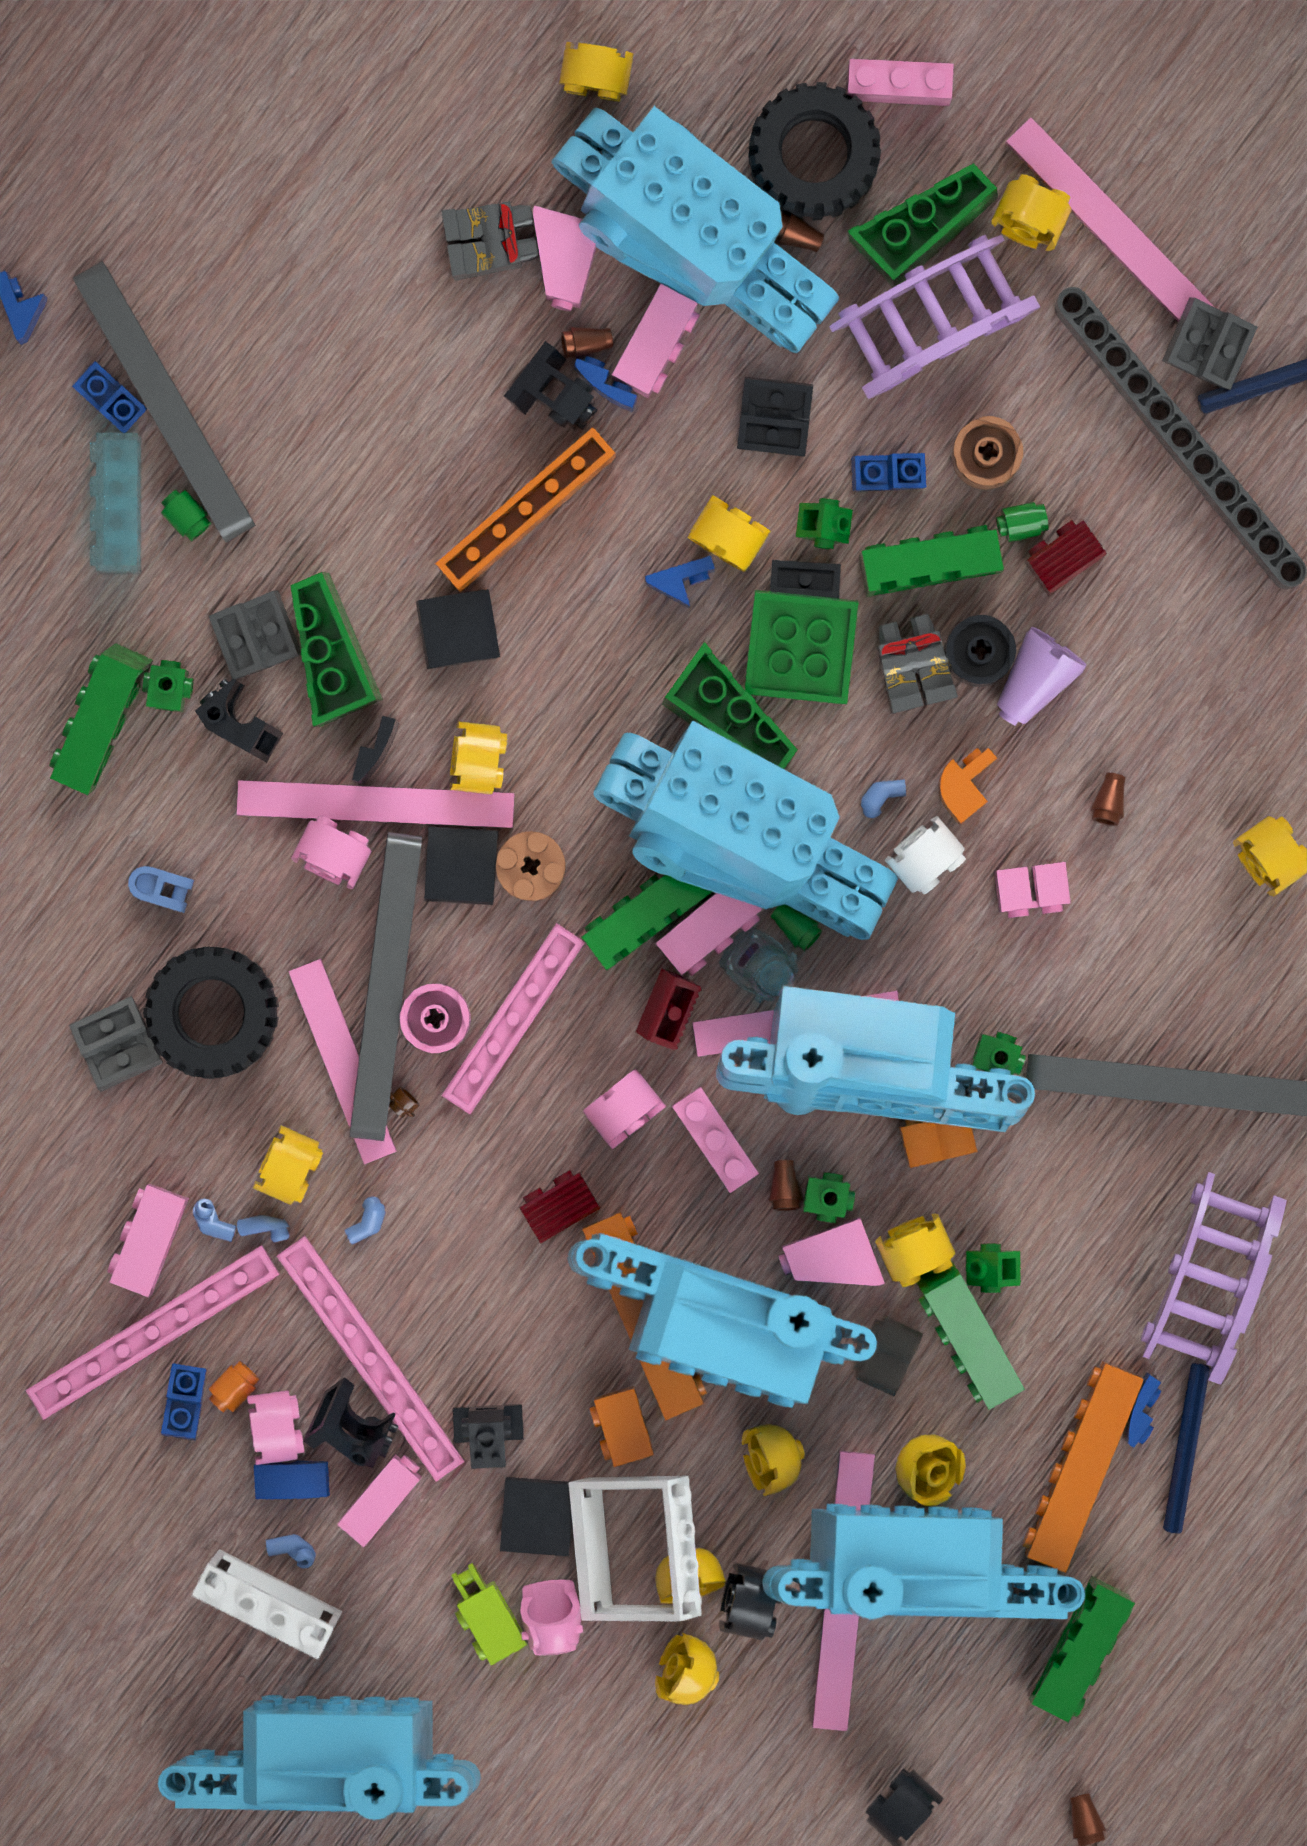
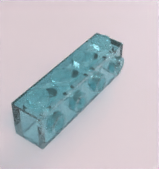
(117, 503)

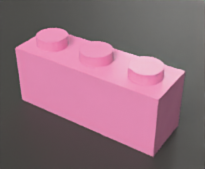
(900, 82)
(656, 341)
(707, 930)
(715, 1139)
(147, 1239)

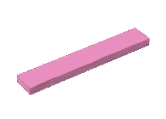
(513, 1018)
(715, 1034)
(335, 1046)

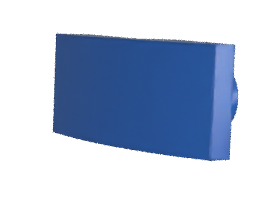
(595, 375)
(109, 397)
(888, 472)
(184, 1401)
(1138, 1423)
(292, 1480)

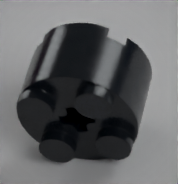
(994, 637)
(747, 1604)
(903, 1808)

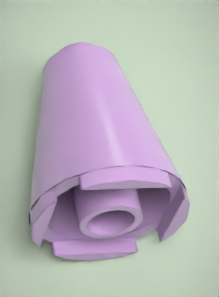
(1037, 676)

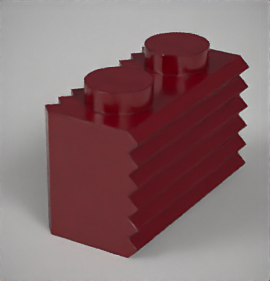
(1064, 557)
(668, 1009)
(559, 1206)

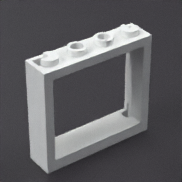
(592, 1549)
(267, 1604)

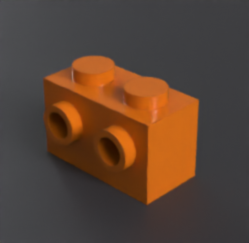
(622, 1426)

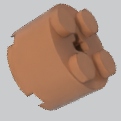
(1005, 445)
(524, 885)

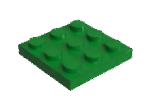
(801, 647)

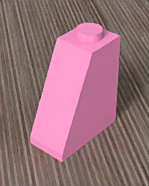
(564, 257)
(833, 1256)
(380, 1499)

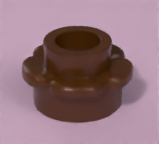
(403, 1103)

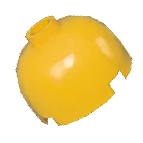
(773, 1457)
(929, 1469)
(709, 1576)
(688, 1671)

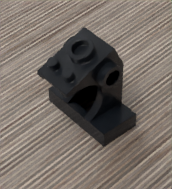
(572, 405)
(219, 717)
(335, 1413)
(487, 1430)

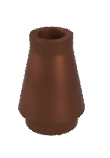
(799, 233)
(582, 342)
(1109, 802)
(785, 1188)
(1086, 1821)

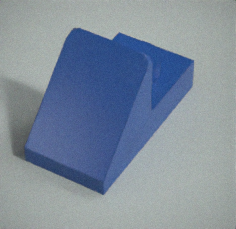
(21, 314)
(670, 581)

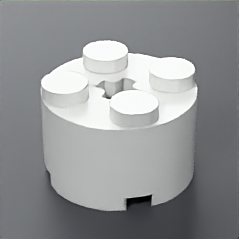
(926, 856)

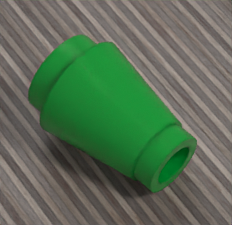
(796, 926)

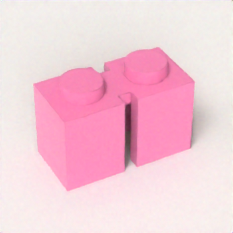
(1049, 885)

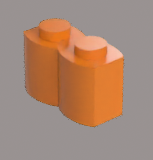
(935, 1142)

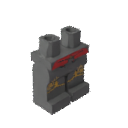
(497, 237)
(914, 655)

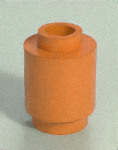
(233, 1387)

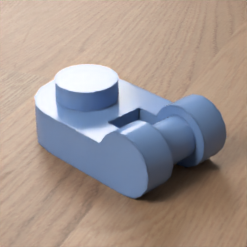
(148, 883)

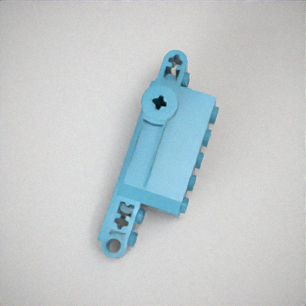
(691, 223)
(742, 829)
(872, 1061)
(722, 1322)
(917, 1566)
(326, 1757)

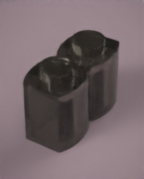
(892, 1356)

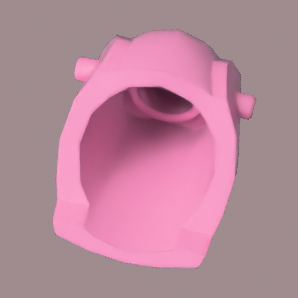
(551, 1617)

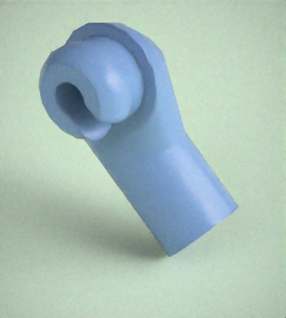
(878, 794)
(209, 1222)
(264, 1223)
(370, 1223)
(295, 1547)

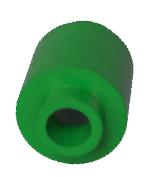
(185, 514)
(1022, 521)

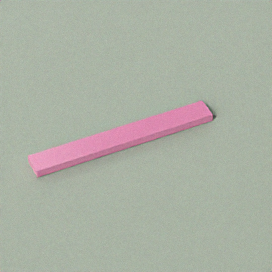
(1104, 218)
(375, 804)
(152, 1332)
(370, 1358)
(840, 1630)

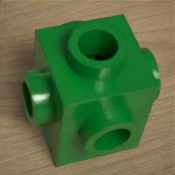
(824, 523)
(173, 698)
(989, 1046)
(815, 1192)
(986, 1271)

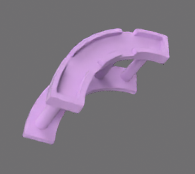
(949, 338)
(1245, 1289)

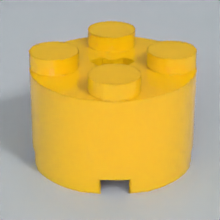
(595, 70)
(1032, 213)
(728, 534)
(477, 758)
(1272, 854)
(288, 1165)
(916, 1249)

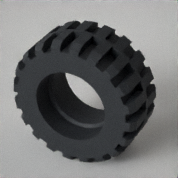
(822, 105)
(165, 1025)

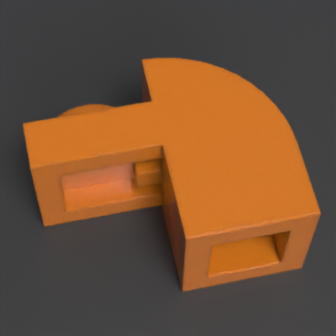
(956, 788)

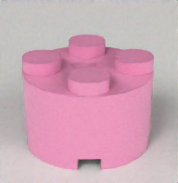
(332, 852)
(425, 1035)
(624, 1108)
(274, 1427)

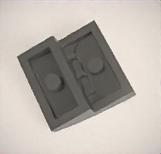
(1209, 343)
(255, 635)
(115, 1044)

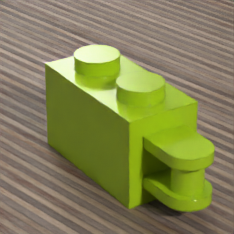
(487, 1617)

